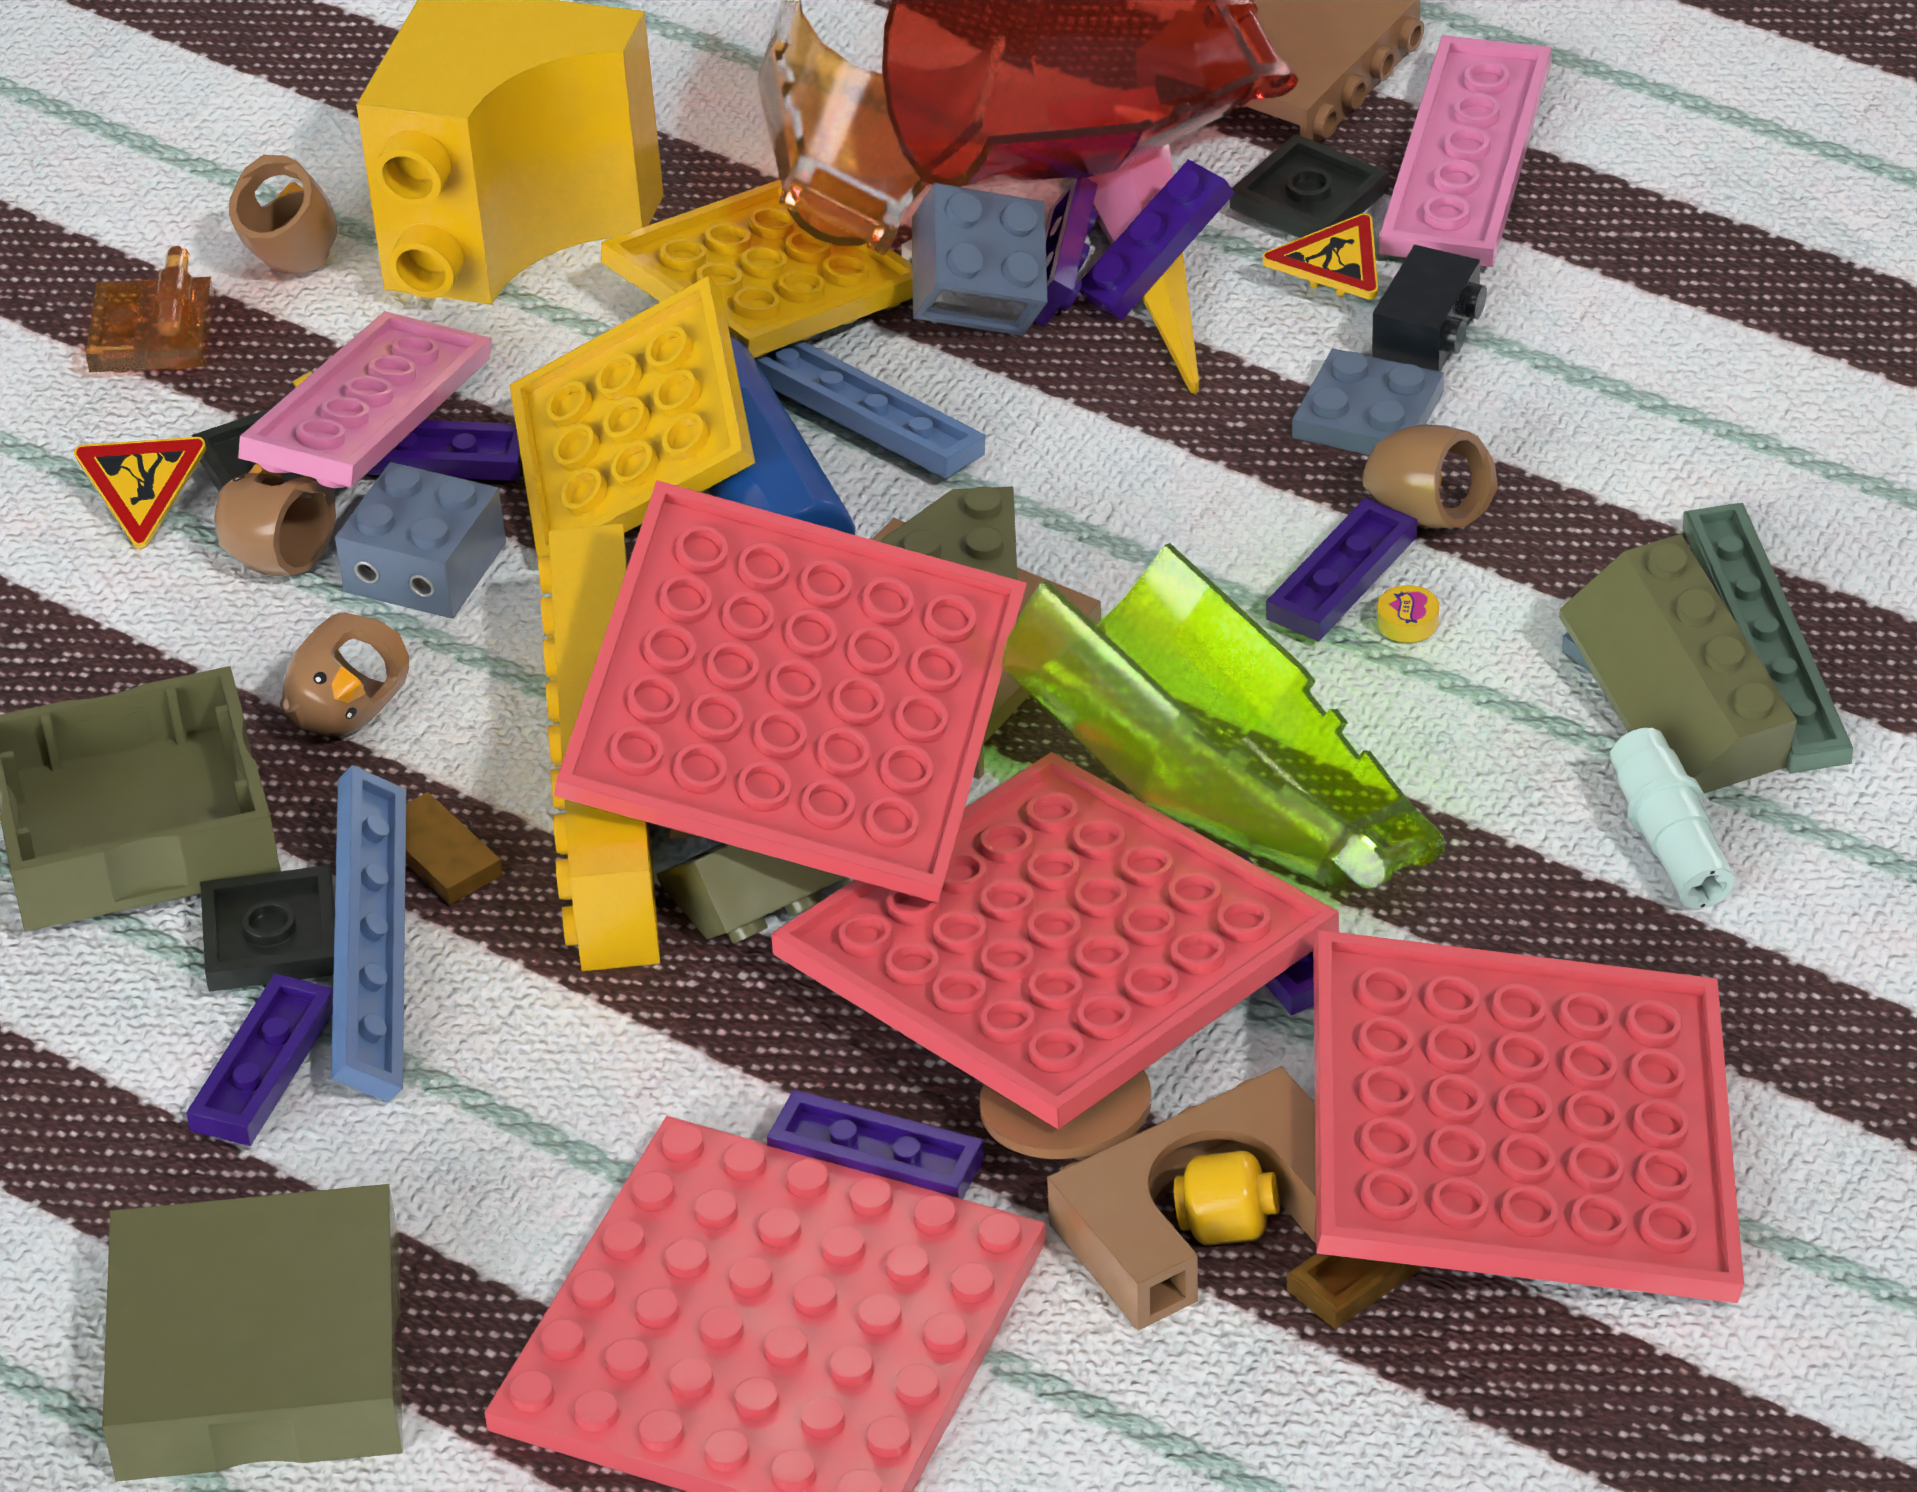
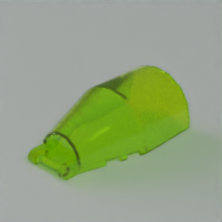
(1216, 726)

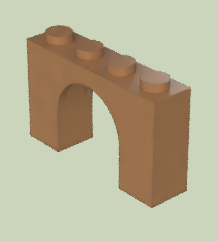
(1110, 1199)

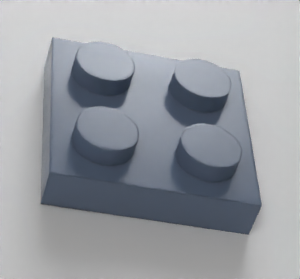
(1365, 400)

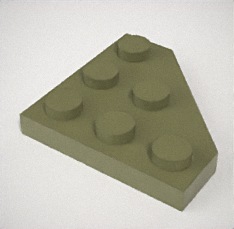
(965, 528)

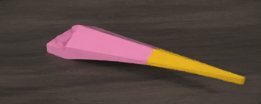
(1119, 201)

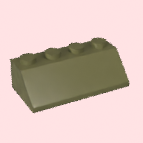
(1680, 664)
(736, 887)

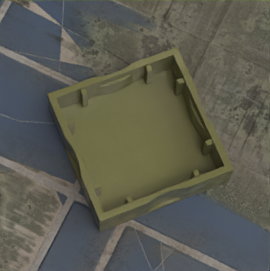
(130, 798)
(252, 1332)

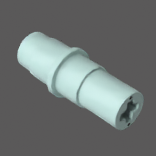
(1671, 815)

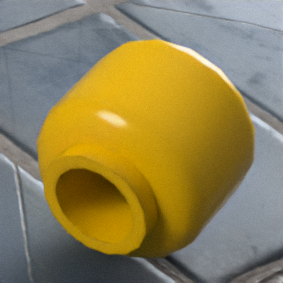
(1225, 1198)

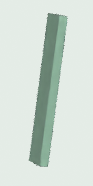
(1746, 582)

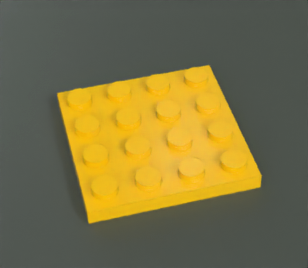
(771, 272)
(630, 411)

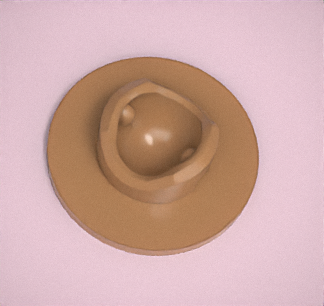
(1096, 1129)

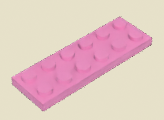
(1466, 148)
(364, 400)

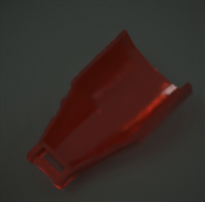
(1065, 84)

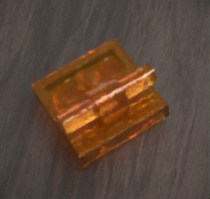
(152, 320)

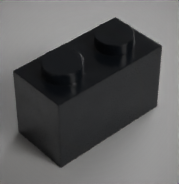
(1428, 308)

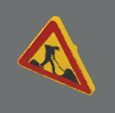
(1333, 257)
(140, 479)

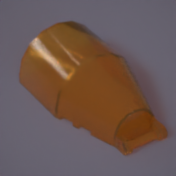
(832, 139)

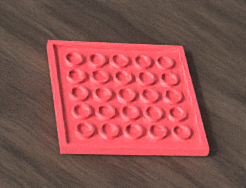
(792, 691)
(1063, 940)
(1523, 1117)
(766, 1323)

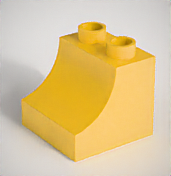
(506, 140)

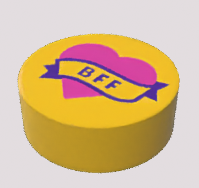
(1407, 613)

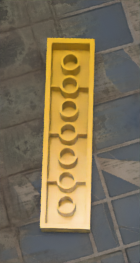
(607, 852)

